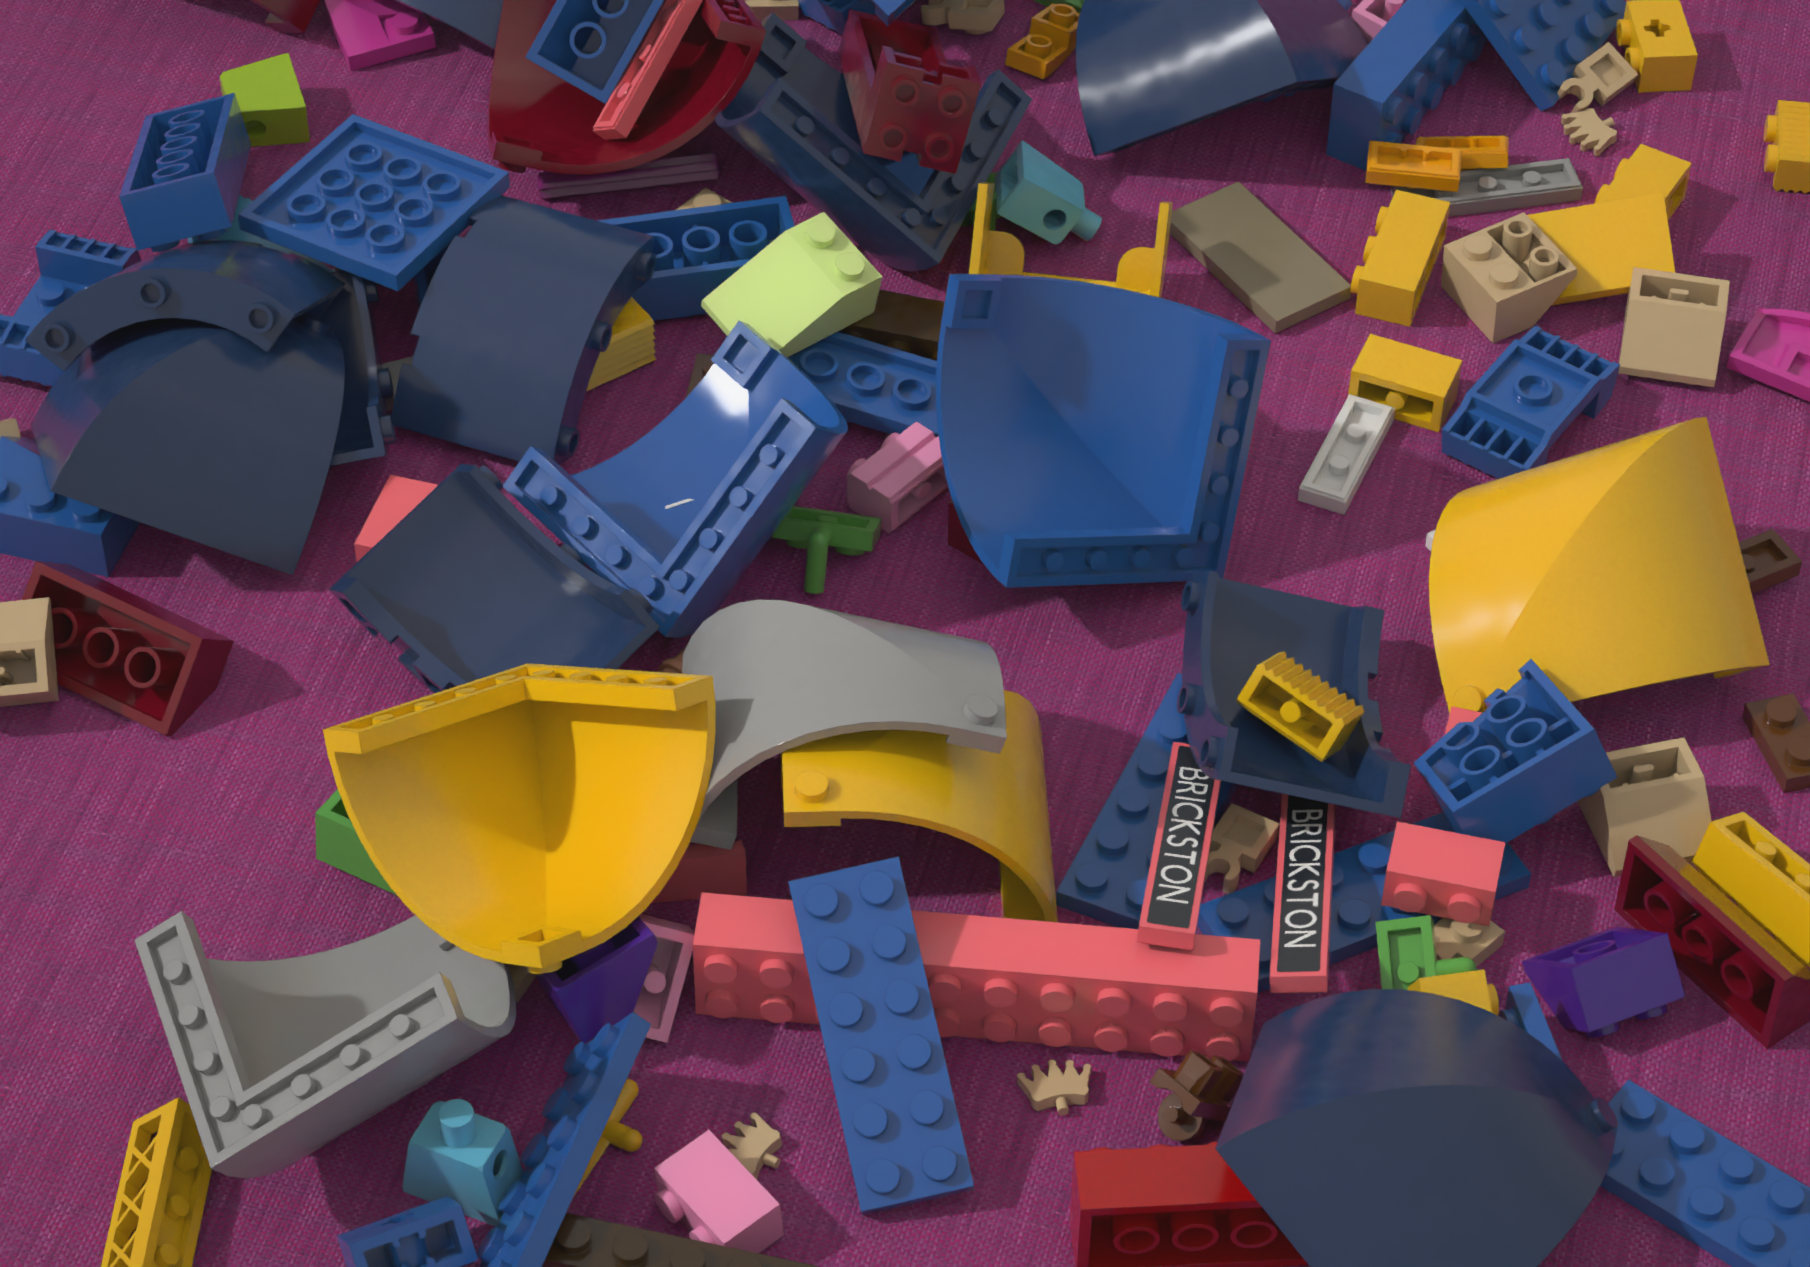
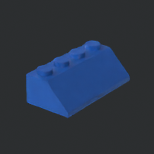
(592, 41)

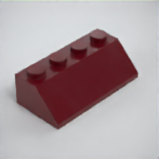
(127, 648)
(1714, 941)

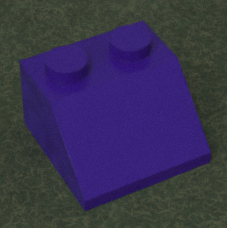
(1607, 979)
(603, 981)

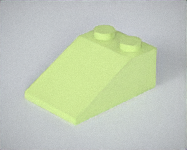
(799, 287)

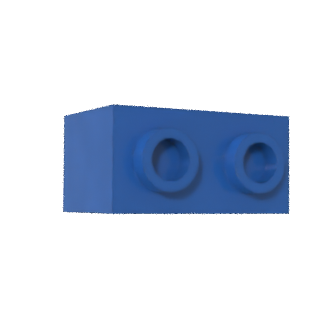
(418, 1237)

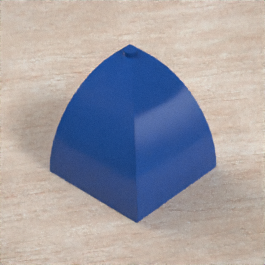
(1093, 429)
(734, 445)

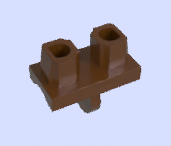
(1200, 1093)

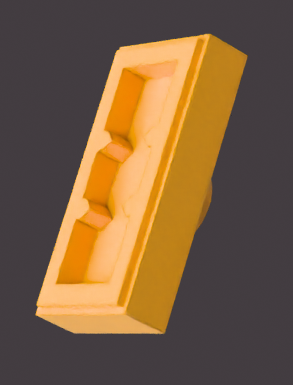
(1476, 150)
(1413, 166)

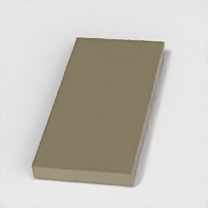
(1258, 257)

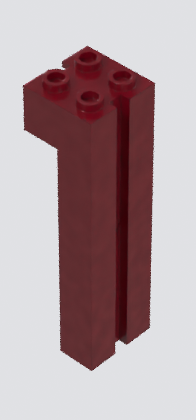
(906, 91)

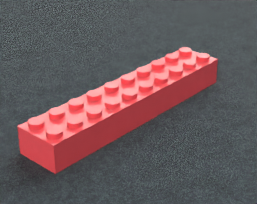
(1002, 979)

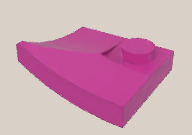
(377, 30)
(1776, 351)

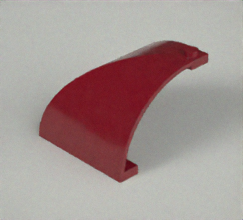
(549, 122)

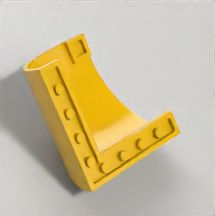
(1595, 570)
(941, 786)
(531, 802)

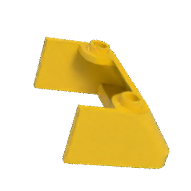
(1003, 253)

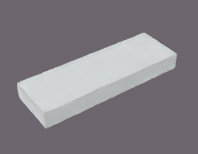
(1346, 454)

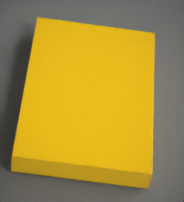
(1608, 242)

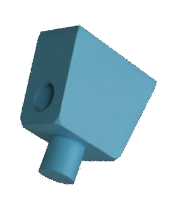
(1043, 197)
(462, 1159)

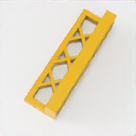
(172, 1199)

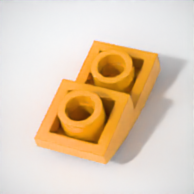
(1048, 42)

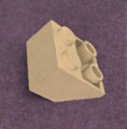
(1505, 276)
(1673, 327)
(27, 653)
(1654, 796)

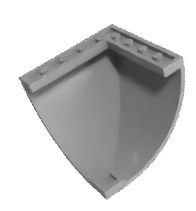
(817, 673)
(317, 1041)

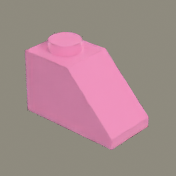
(665, 975)

